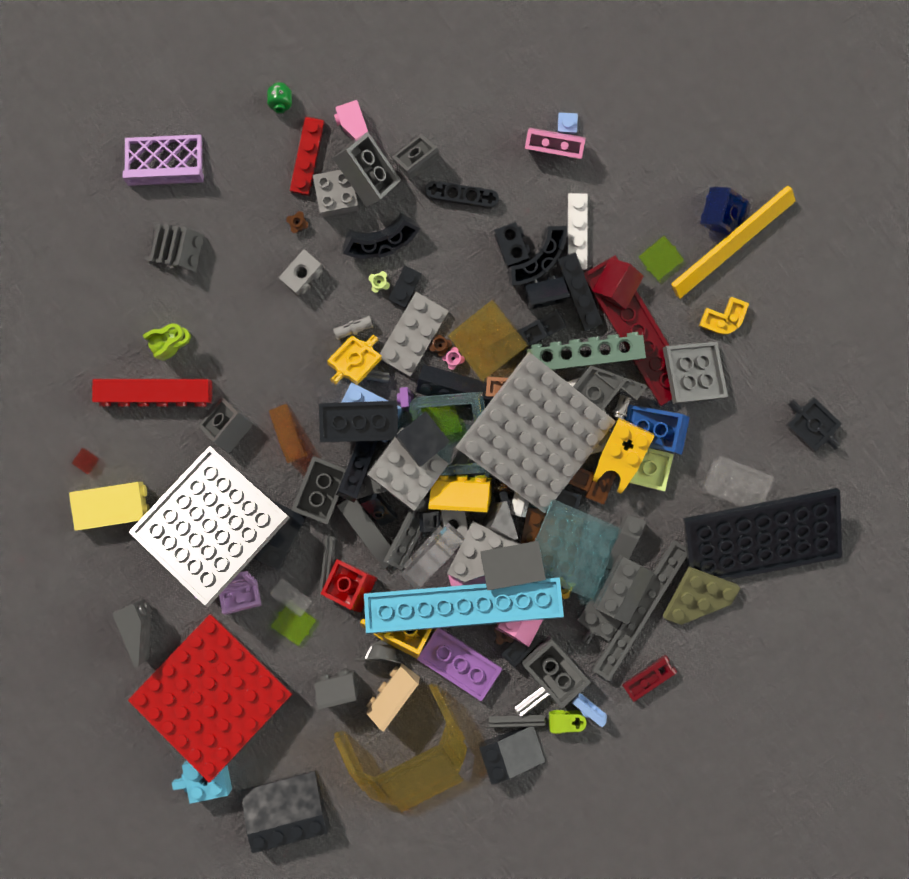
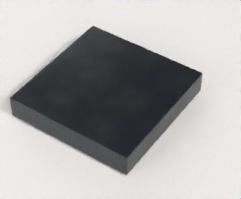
(422, 439)

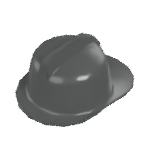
(380, 652)

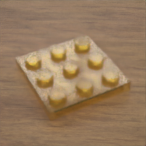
(487, 340)

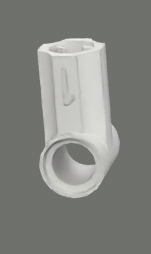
(519, 505)

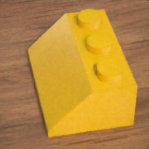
(461, 493)

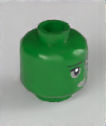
(279, 97)

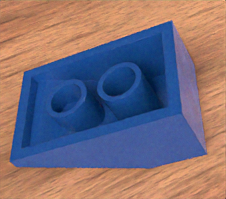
(667, 427)

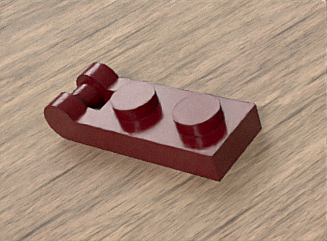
(649, 678)

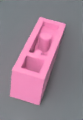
(351, 119)

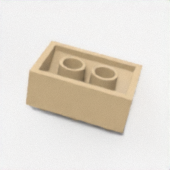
(392, 696)

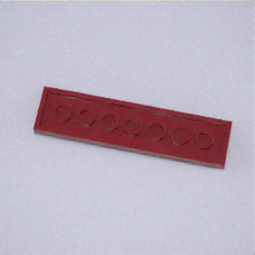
(637, 319)

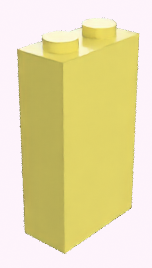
(108, 505)

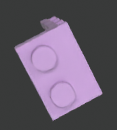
(240, 594)

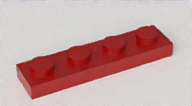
(307, 156)

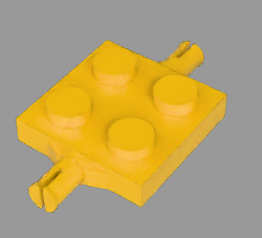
(354, 359)

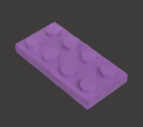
(459, 663)

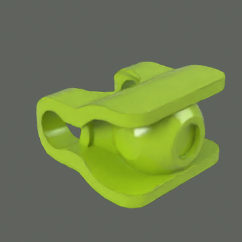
(166, 342)

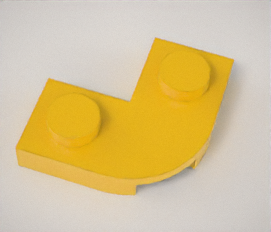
(726, 322)

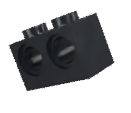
(507, 246)

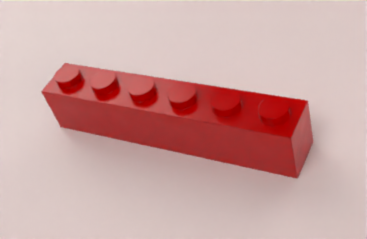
(152, 391)

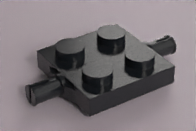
(814, 424)

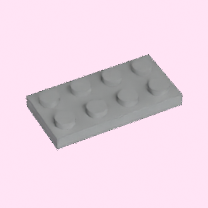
(413, 334)

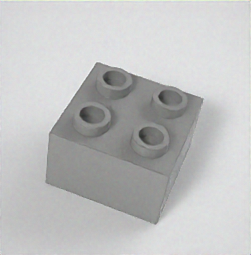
(335, 194)

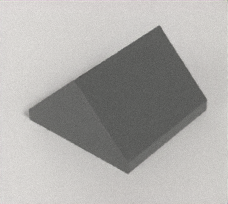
(416, 156)

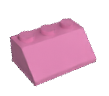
(520, 631)

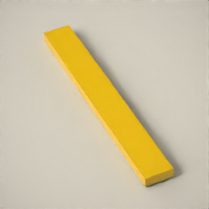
(733, 242)

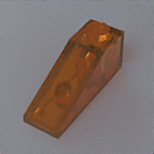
(288, 434)

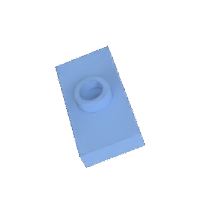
(590, 710)

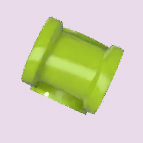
(564, 721)

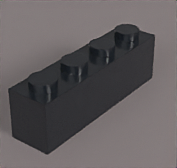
(441, 382)

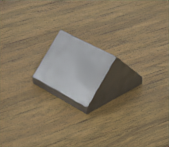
(500, 520)

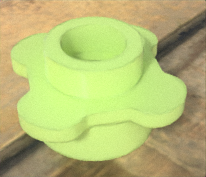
(379, 276)

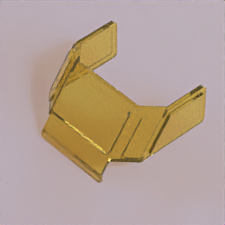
(418, 777)

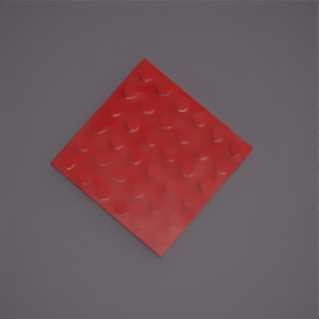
(210, 697)

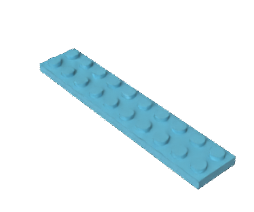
(461, 606)

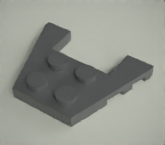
(602, 386)

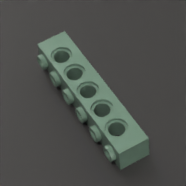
(636, 351)

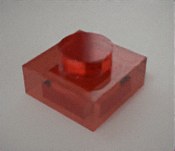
(85, 460)

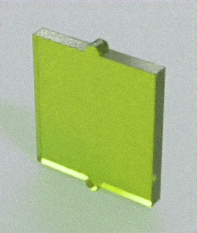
(661, 258)
(293, 626)

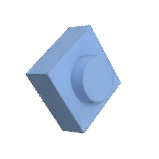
(567, 123)

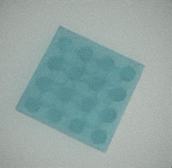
(575, 548)

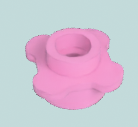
(453, 363)

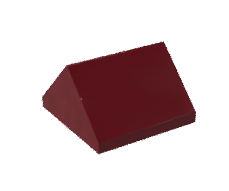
(618, 283)

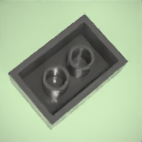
(366, 169)
(318, 490)

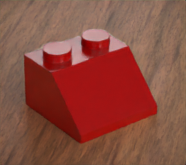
(348, 585)

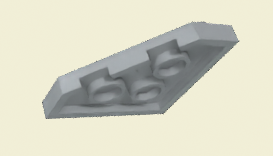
(468, 562)

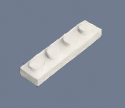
(577, 227)

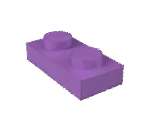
(404, 398)

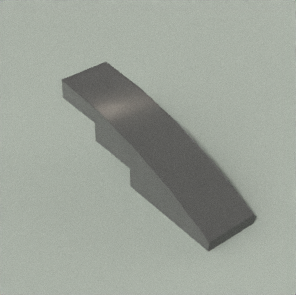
(366, 529)

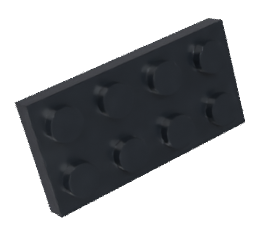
(358, 421)

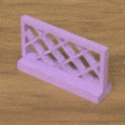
(163, 175)

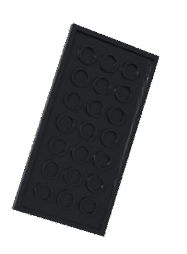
(766, 535)

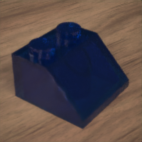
(723, 210)

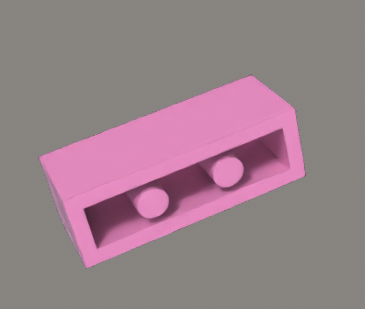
(555, 143)

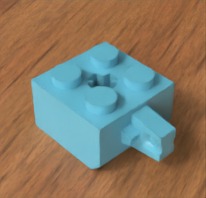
(199, 788)

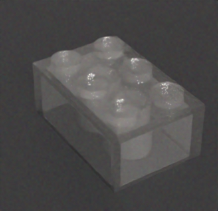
(736, 482)
(431, 555)

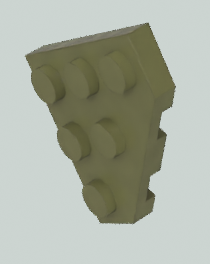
(698, 596)

